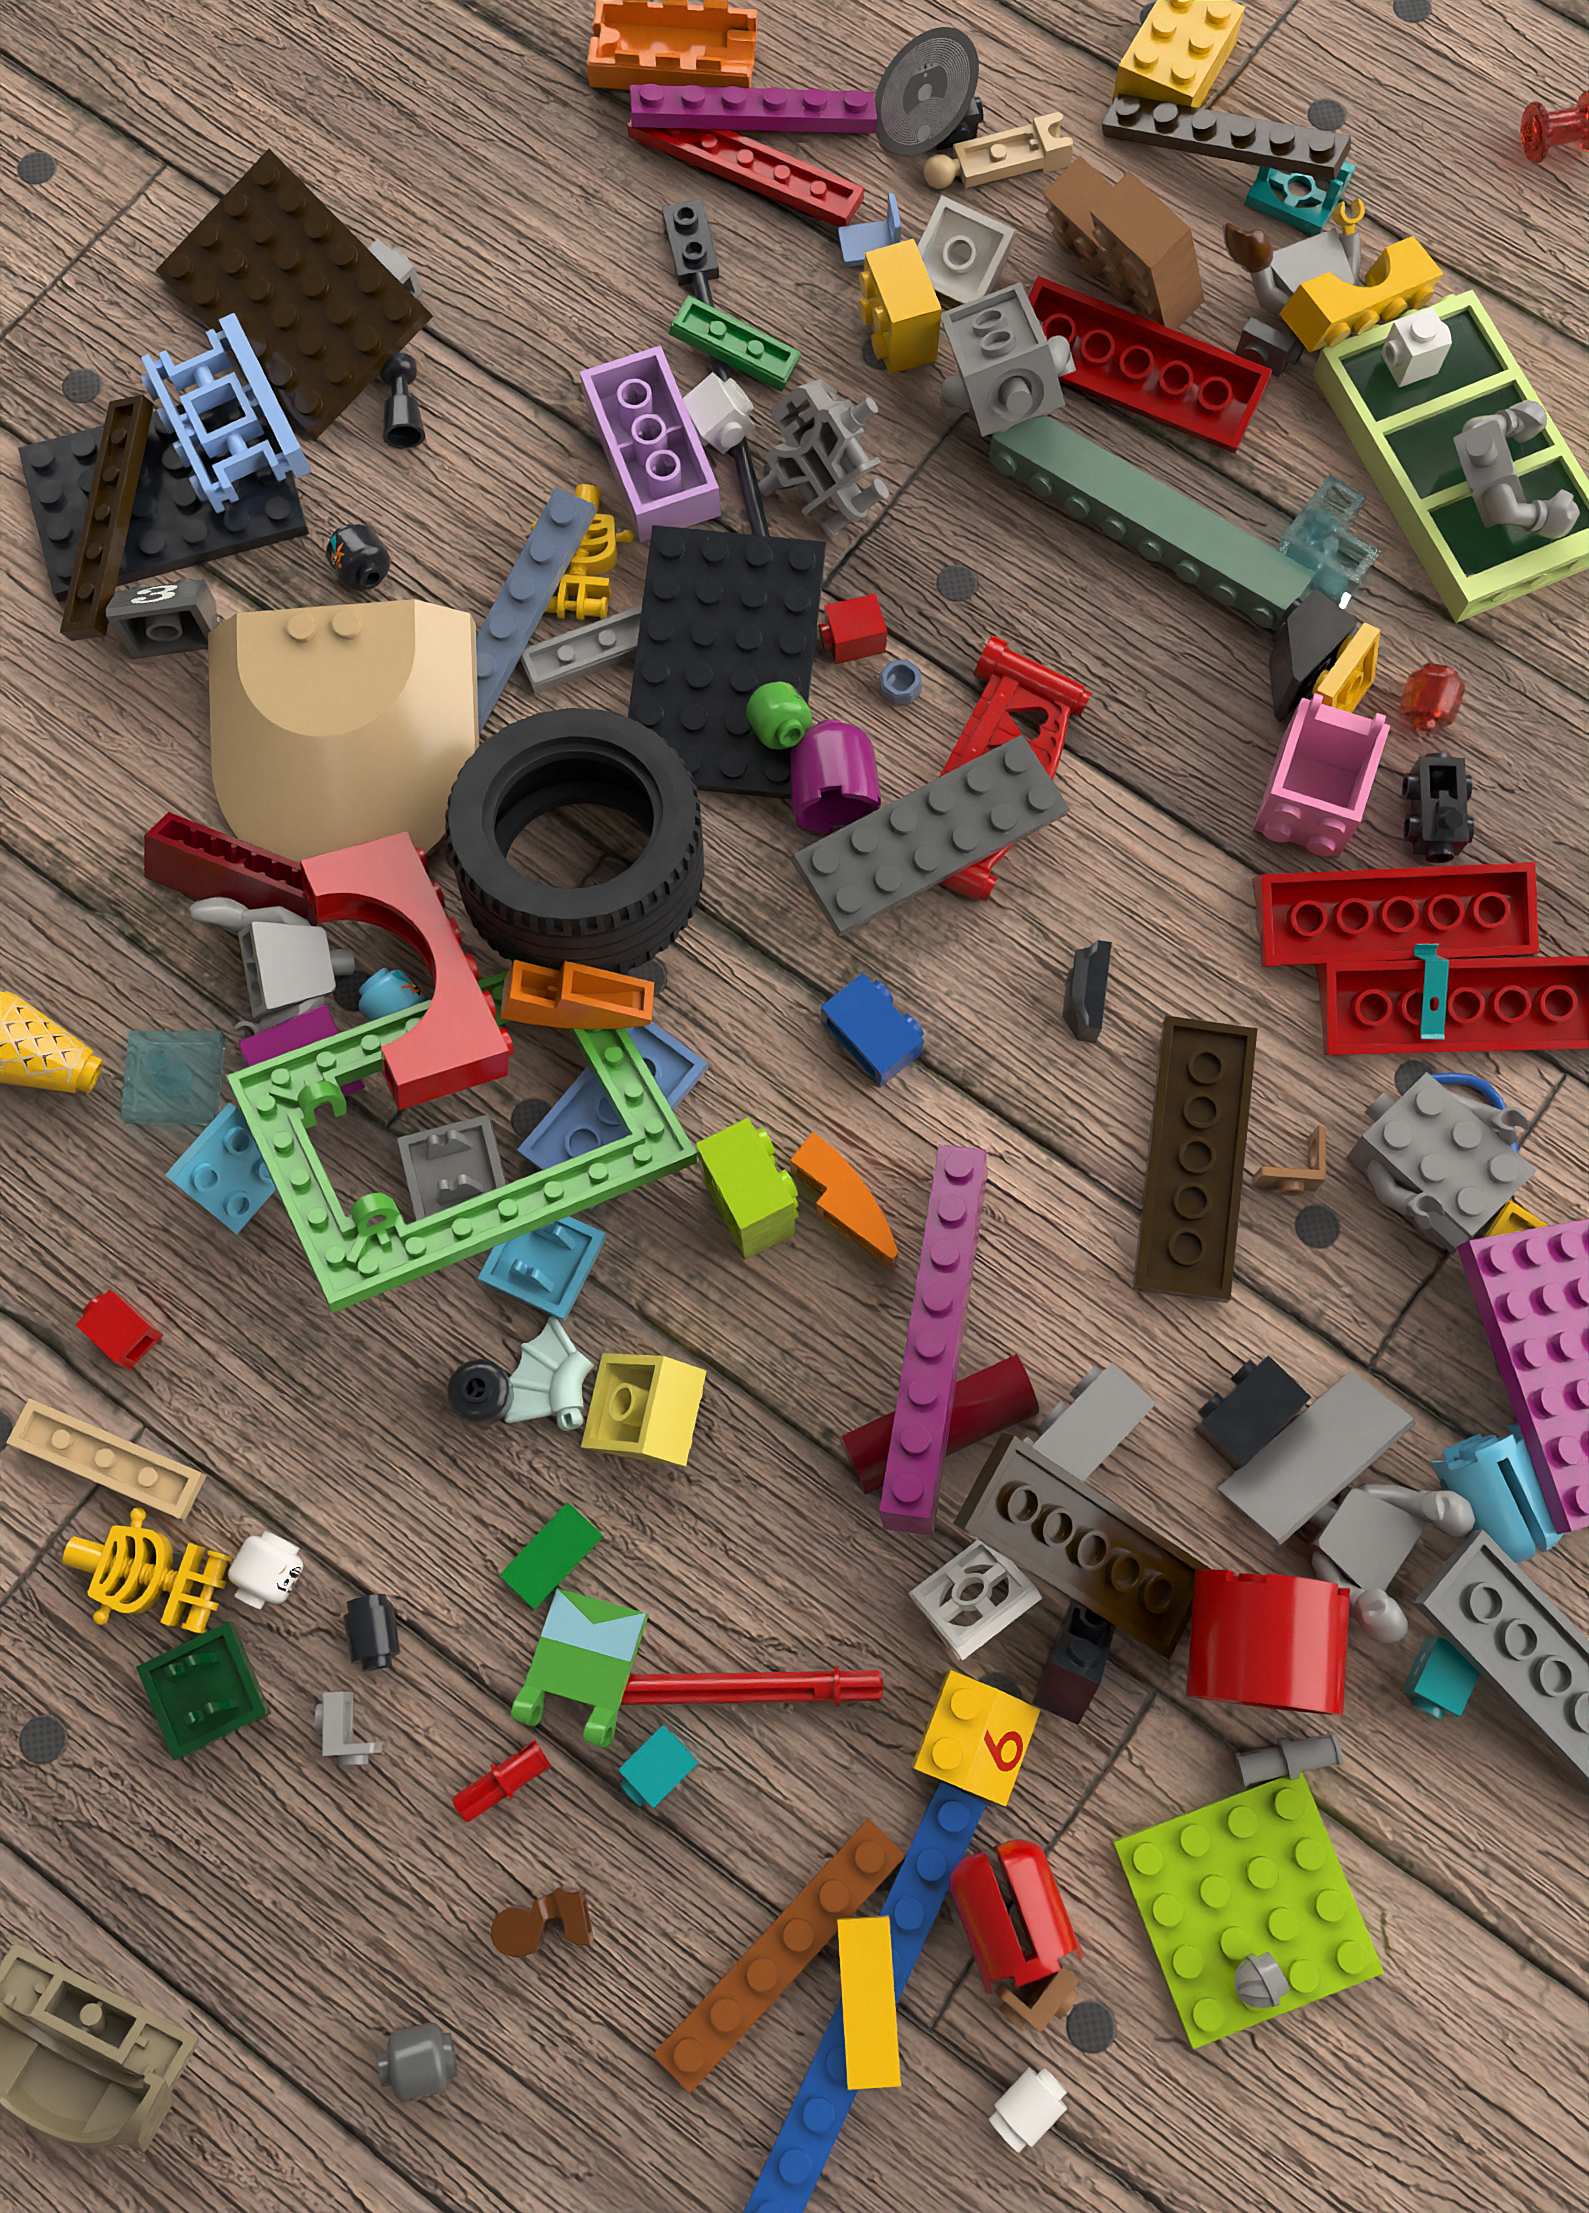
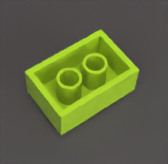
(747, 1187)

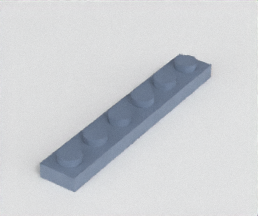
(528, 594)

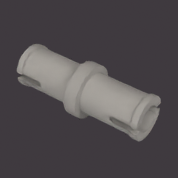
(1288, 1758)

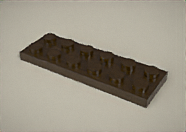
(1195, 1159)
(1081, 1544)

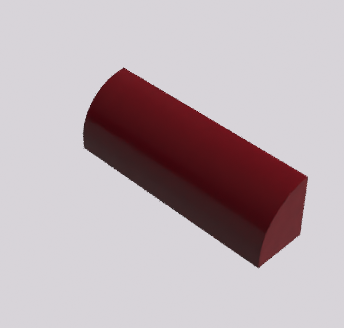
(218, 865)
(981, 1408)

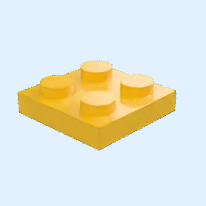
(1353, 671)

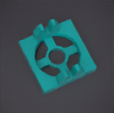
(1307, 219)

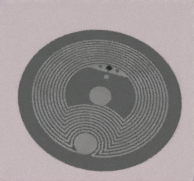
(926, 91)

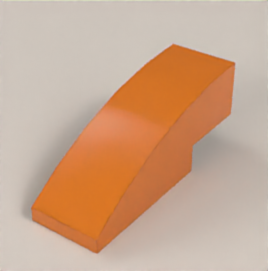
(575, 997)
(844, 1198)

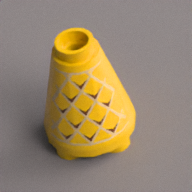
(41, 1052)

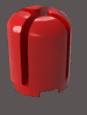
(1037, 1906)

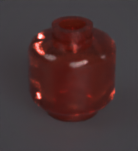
(1432, 697)

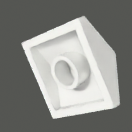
(964, 251)

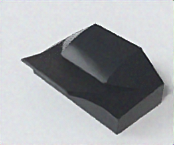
(1087, 991)

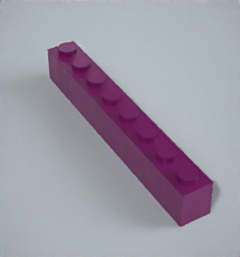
(934, 1342)

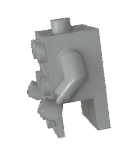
(1002, 362)
(1441, 1160)

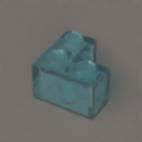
(1324, 545)

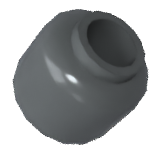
(418, 2062)

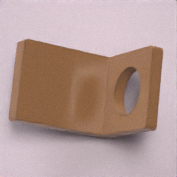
(1292, 1180)

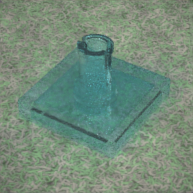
(173, 1077)

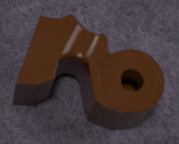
(523, 1929)

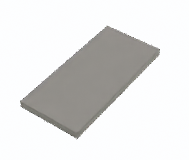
(1316, 1457)

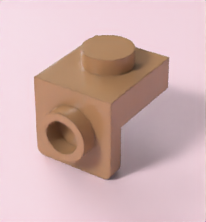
(1052, 1997)

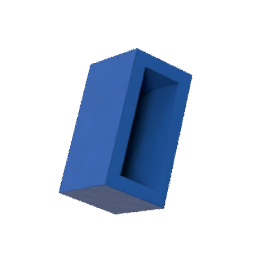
(873, 1028)

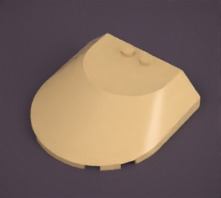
(341, 723)

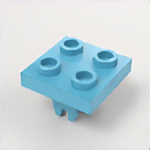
(225, 1170)
(545, 1265)

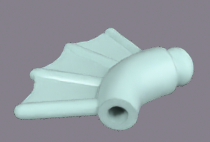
(549, 1379)

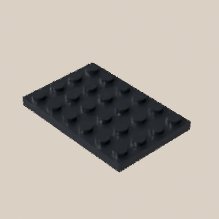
(168, 520)
(713, 630)

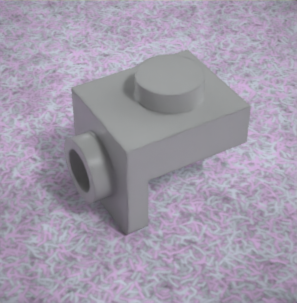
(335, 1723)

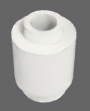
(1028, 2108)

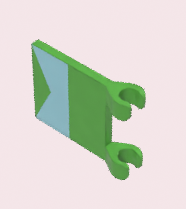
(584, 1658)

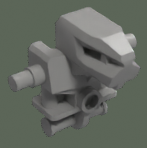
(824, 454)

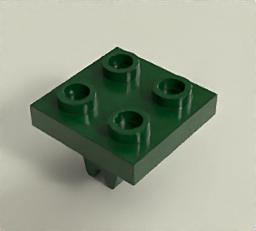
(203, 1690)

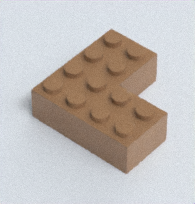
(1128, 241)

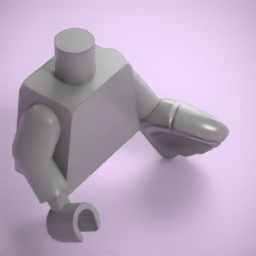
(282, 958)

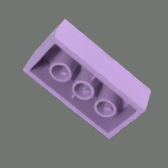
(650, 442)

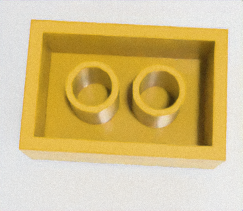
(1180, 50)

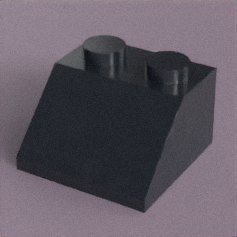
(1305, 648)

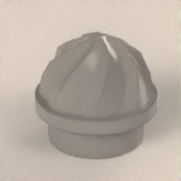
(1260, 1981)

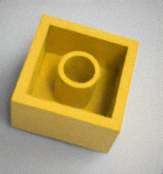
(900, 306)

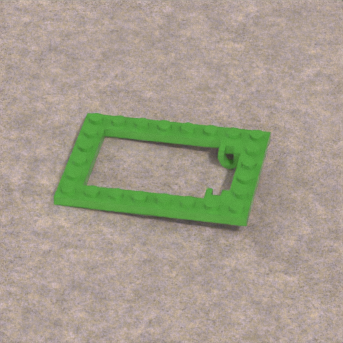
(365, 1261)

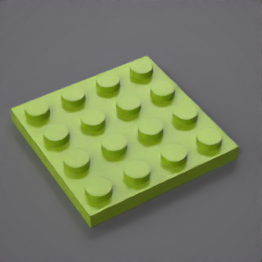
(1243, 1882)

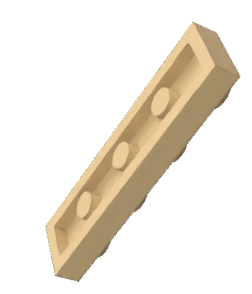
(106, 1459)

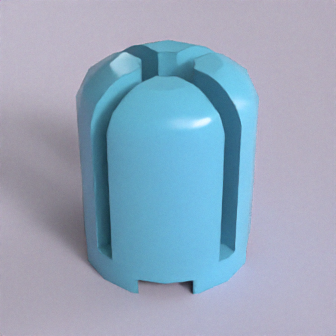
(1502, 1491)

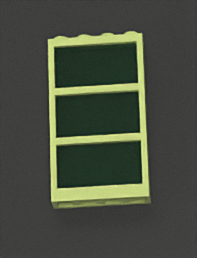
(1413, 460)

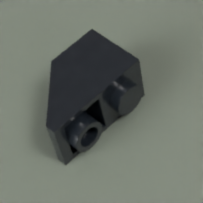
(1074, 1664)

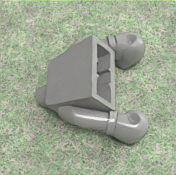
(1494, 477)
(1367, 1539)

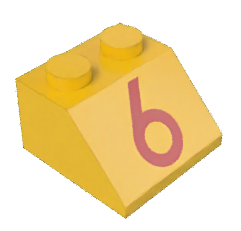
(976, 1737)

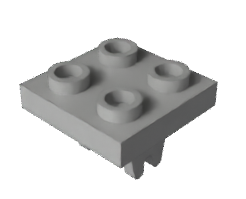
(451, 1164)

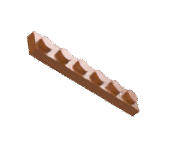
(778, 1956)

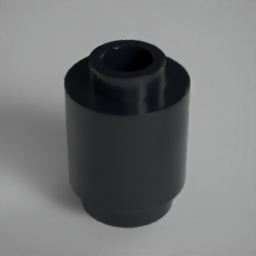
(371, 1632)

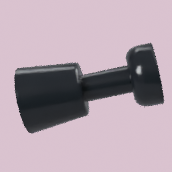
(402, 415)

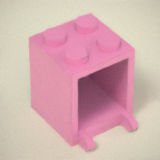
(1321, 777)

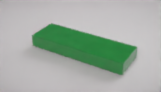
(734, 343)

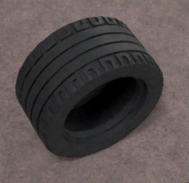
(561, 762)

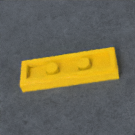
(868, 2002)

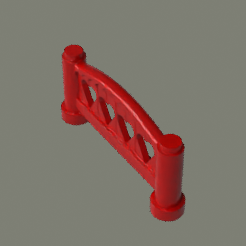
(1012, 686)

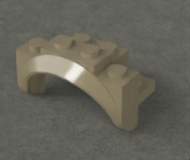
(76, 2061)

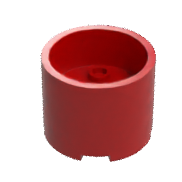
(1268, 1641)

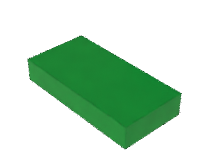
(551, 1556)

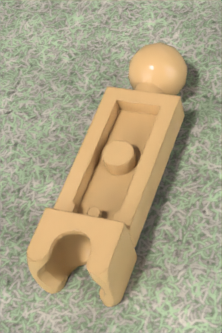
(1003, 154)

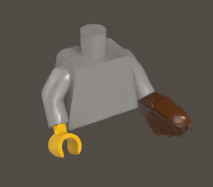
(1281, 272)

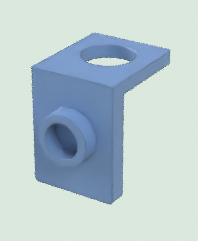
(865, 237)

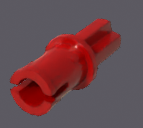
(501, 1781)

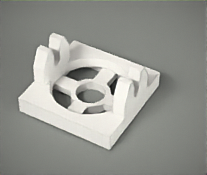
(978, 1556)

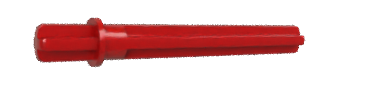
(754, 1687)

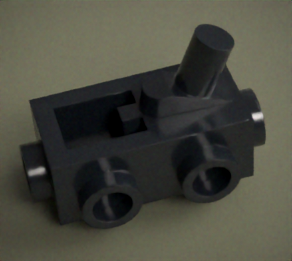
(1441, 824)

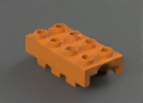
(671, 44)

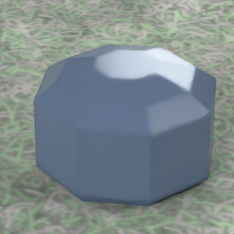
(900, 682)

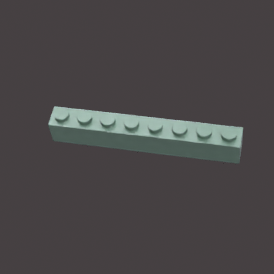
(1151, 518)

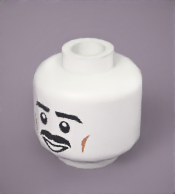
(265, 1570)

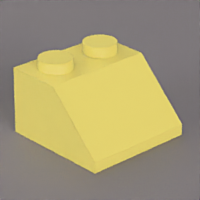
(644, 1408)

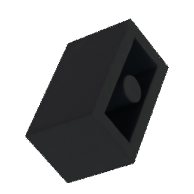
(1251, 1411)

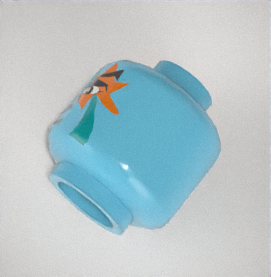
(389, 993)

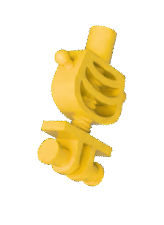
(593, 557)
(115, 1563)

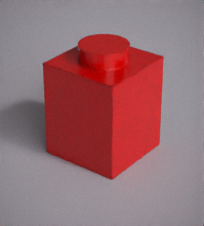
(853, 629)
(118, 1328)

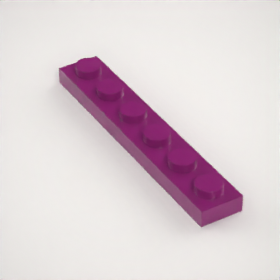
(752, 109)

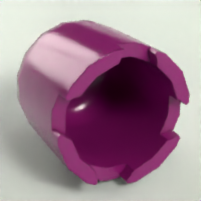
(833, 777)

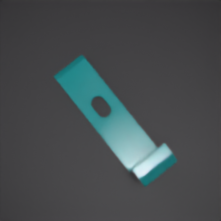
(1434, 986)

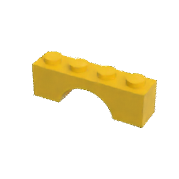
(1329, 309)

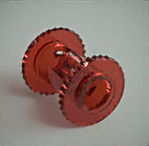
(1554, 128)

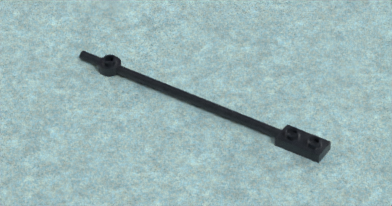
(695, 265)

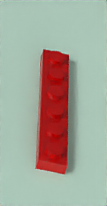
(759, 169)

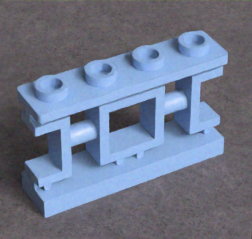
(255, 398)

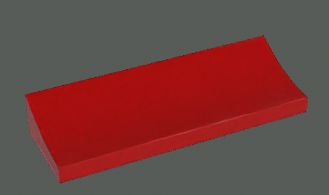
(1152, 367)
(1388, 911)
(1488, 1005)

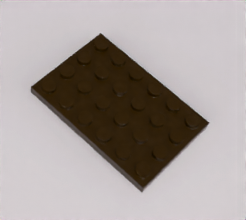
(301, 288)

